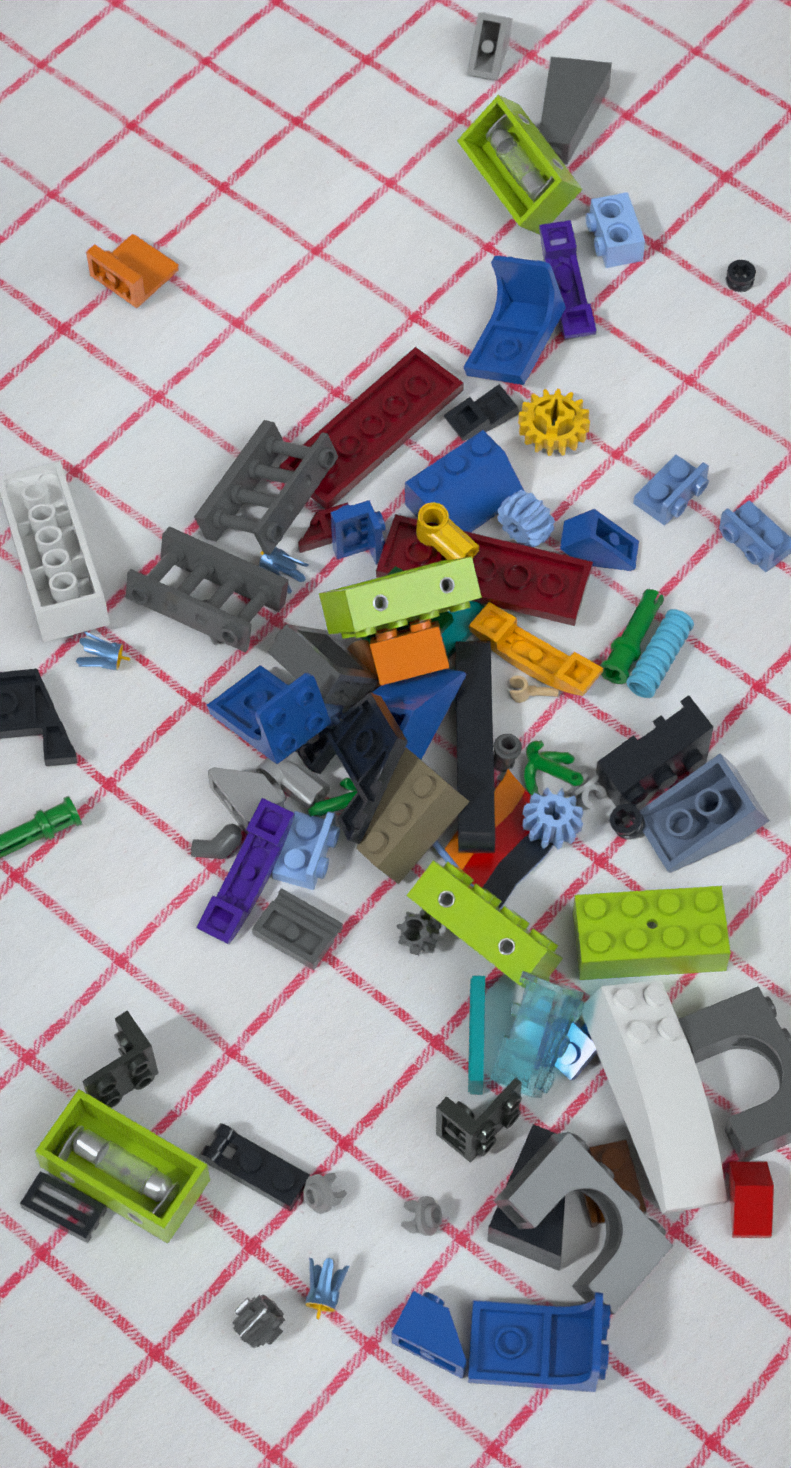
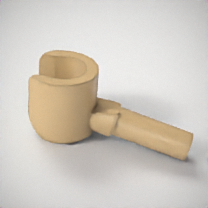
(527, 690)

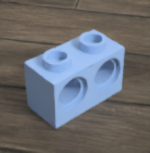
(615, 230)

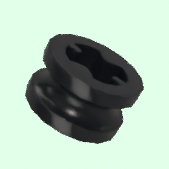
(740, 268)
(616, 819)

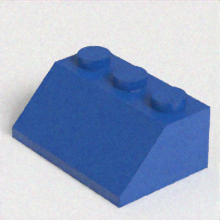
(466, 482)

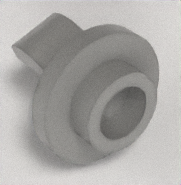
(583, 790)
(319, 1193)
(427, 1216)

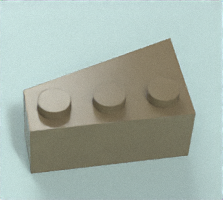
(409, 817)

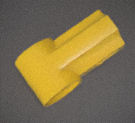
(445, 537)

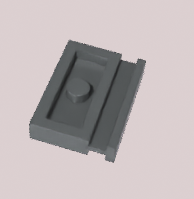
(297, 929)

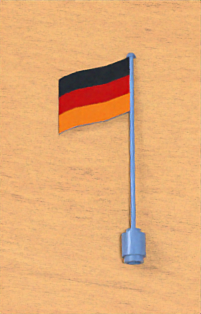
(513, 850)

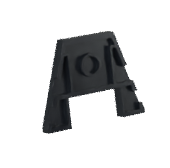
(29, 711)
(369, 749)

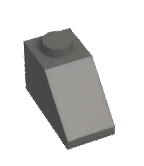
(489, 45)
(243, 792)

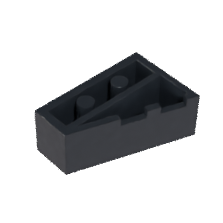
(658, 757)
(539, 1243)

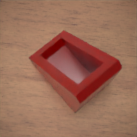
(751, 1199)

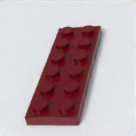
(381, 422)
(506, 572)

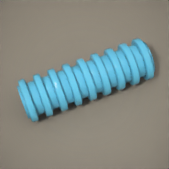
(660, 653)

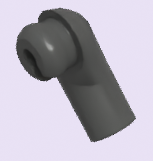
(220, 846)

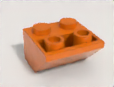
(408, 651)

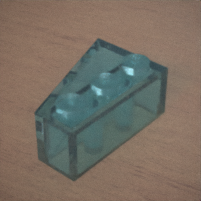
(537, 1034)

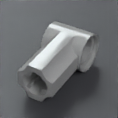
(295, 779)

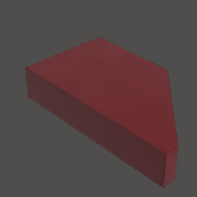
(319, 531)

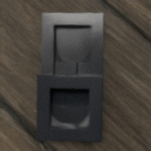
(483, 414)

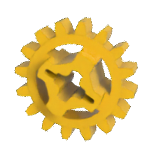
(570, 424)

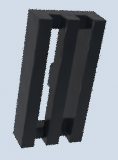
(91, 1223)

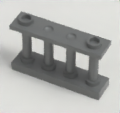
(246, 472)
(216, 566)

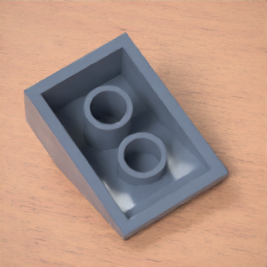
(702, 815)

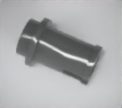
(506, 749)

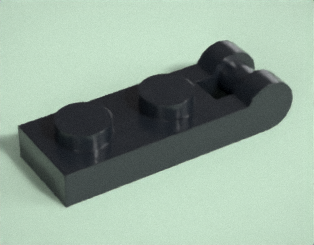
(255, 1167)

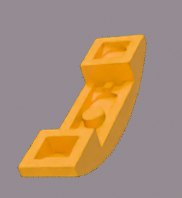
(532, 655)

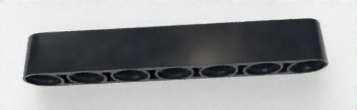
(475, 748)

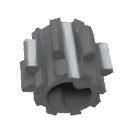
(410, 930)
(258, 1321)

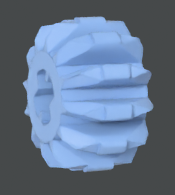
(526, 519)
(552, 818)

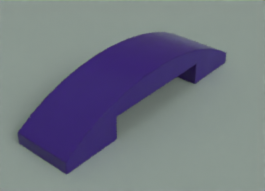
(560, 251)
(248, 873)

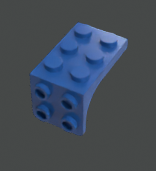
(521, 322)
(272, 713)
(539, 1345)

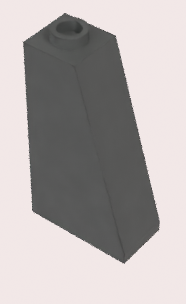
(571, 101)

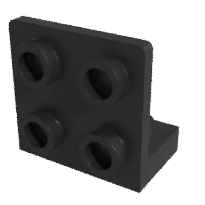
(131, 1071)
(472, 1137)

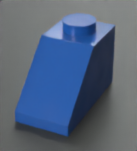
(599, 540)
(430, 1333)

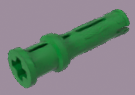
(627, 647)
(43, 825)

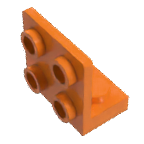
(131, 270)

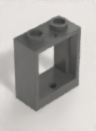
(336, 670)

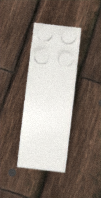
(53, 552)
(658, 1092)

